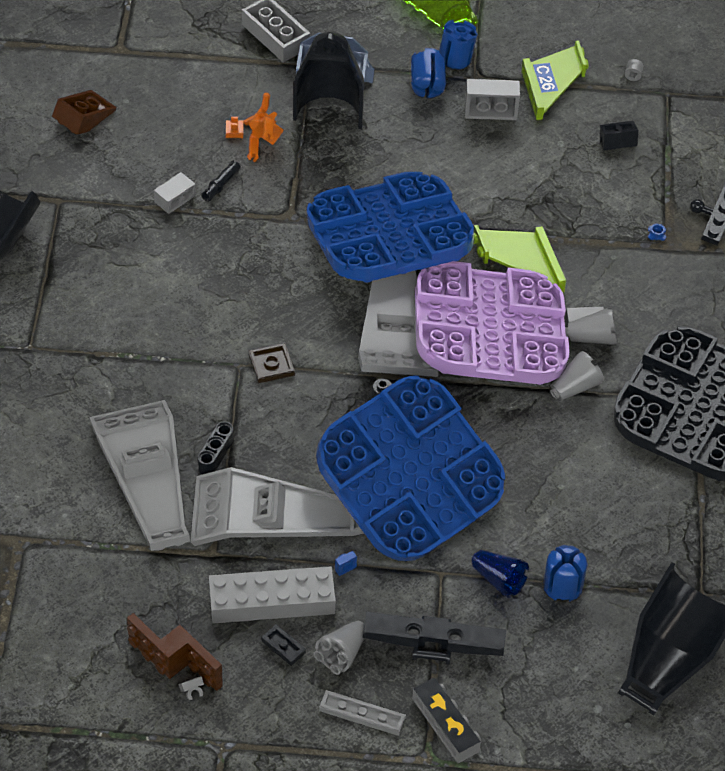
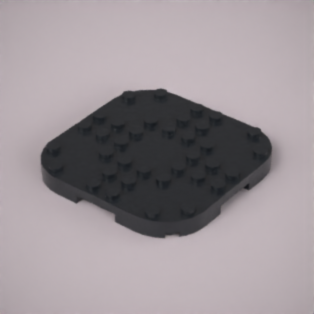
(678, 401)

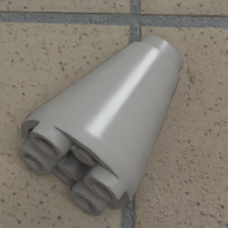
(340, 647)

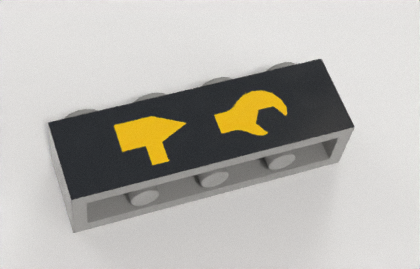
(446, 720)

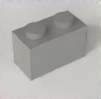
(174, 192)

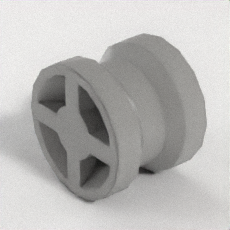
(634, 70)

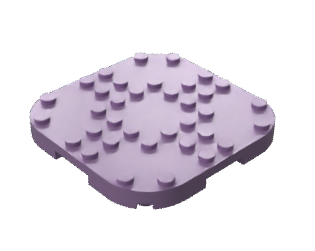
(491, 323)

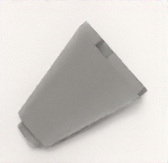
(594, 328)
(577, 377)

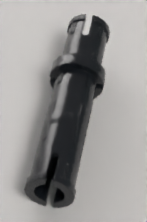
(217, 184)

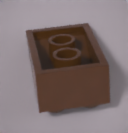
(82, 111)

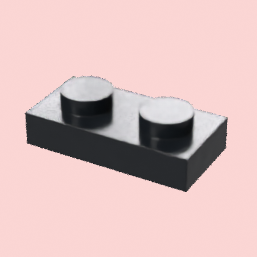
(283, 645)

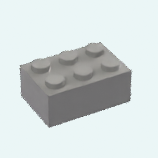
(492, 99)

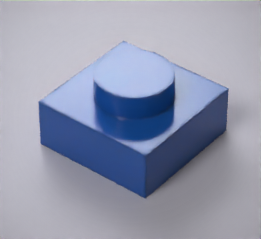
(345, 563)

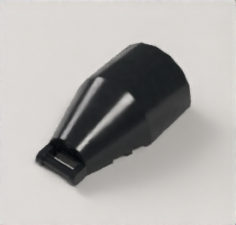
(672, 640)

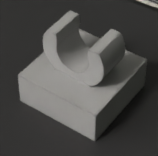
(191, 685)

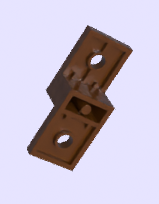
(174, 652)

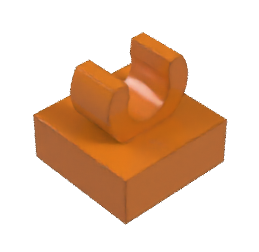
(234, 128)

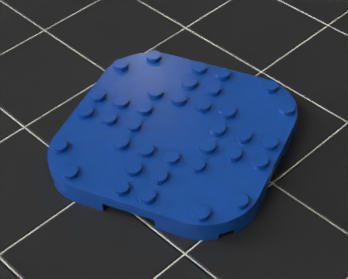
(390, 227)
(410, 468)

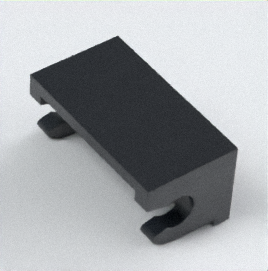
(619, 135)

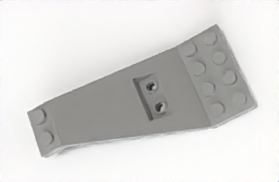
(390, 329)
(145, 462)
(255, 505)

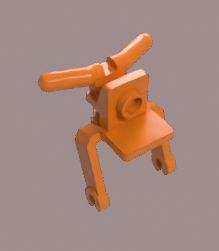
(262, 126)

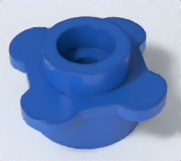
(657, 232)

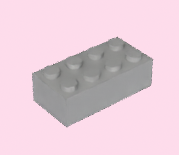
(274, 28)

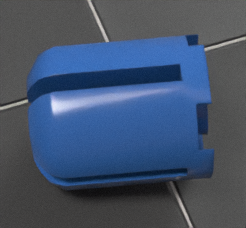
(458, 44)
(428, 72)
(565, 573)

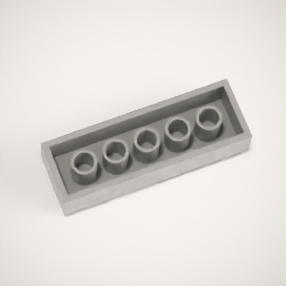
(272, 594)

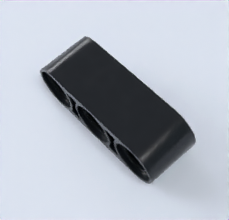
(209, 456)

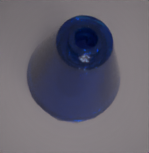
(501, 571)

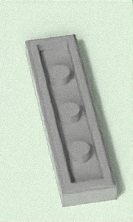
(362, 712)

